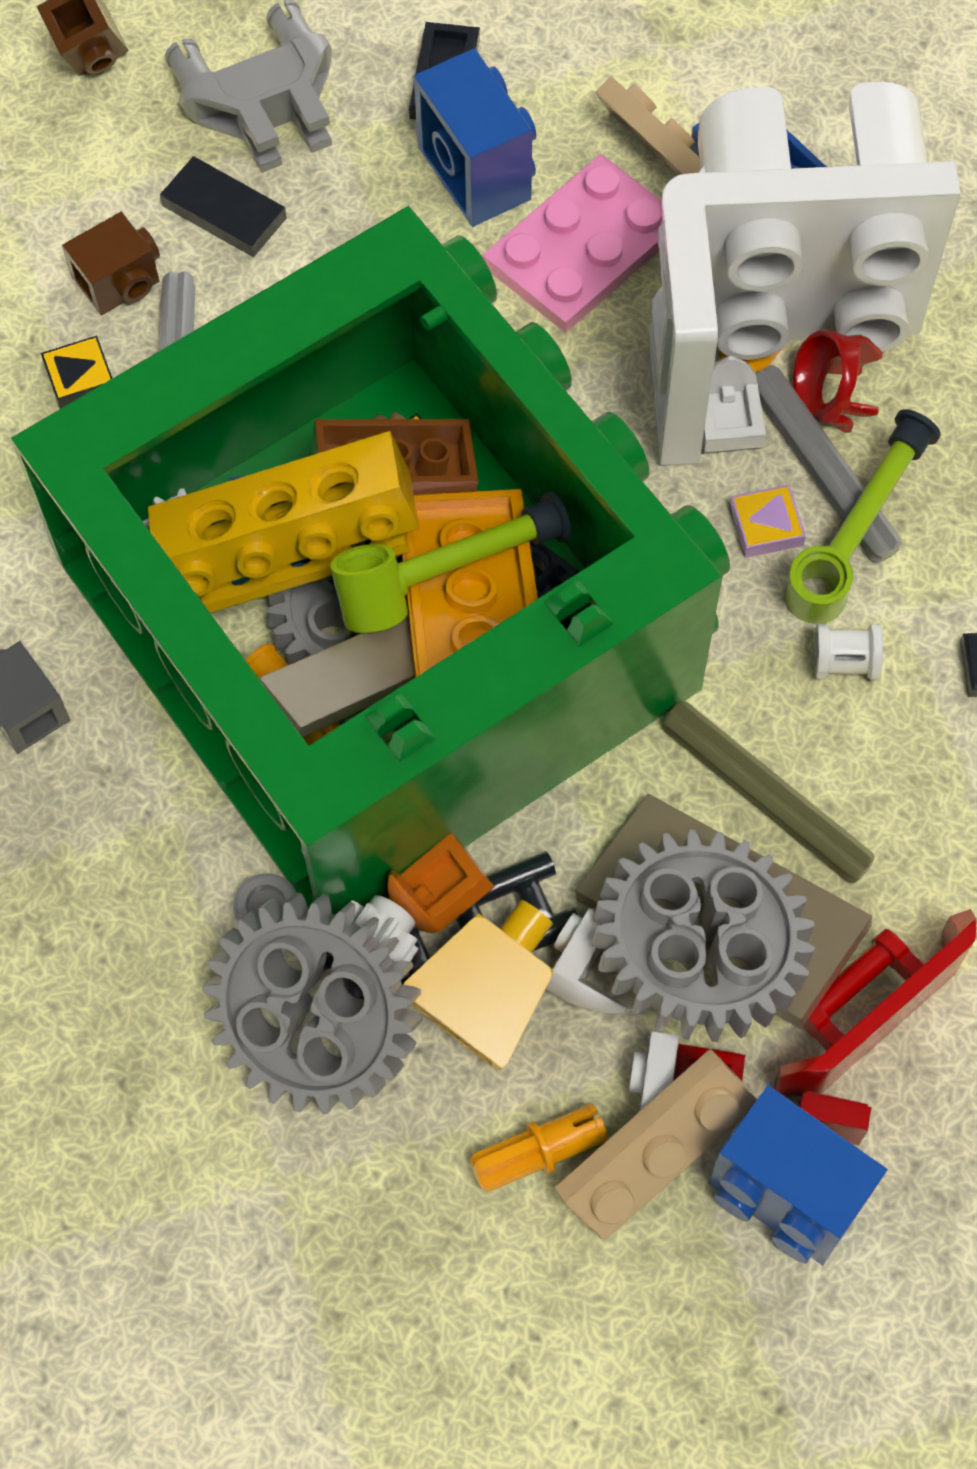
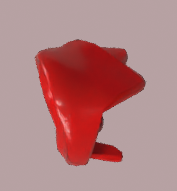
(833, 353)

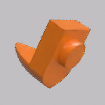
(439, 885)

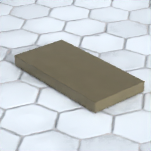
(837, 923)

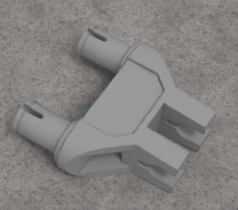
(262, 90)

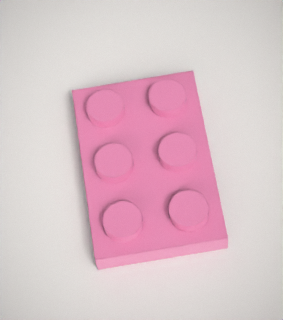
(579, 243)

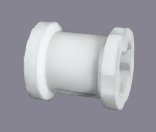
(848, 651)

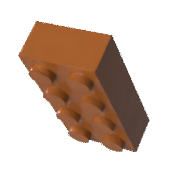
(434, 450)

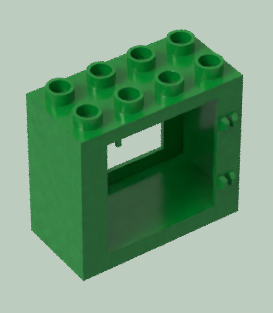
(497, 723)

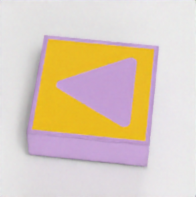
(767, 521)

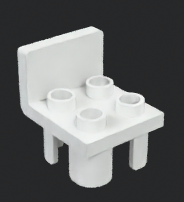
(785, 251)

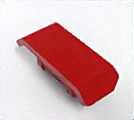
(920, 983)

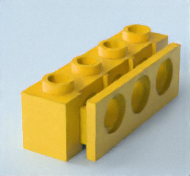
(311, 524)

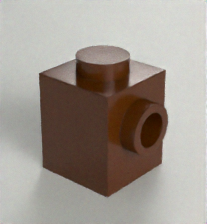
(83, 33)
(113, 263)

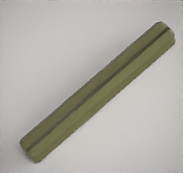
(768, 792)

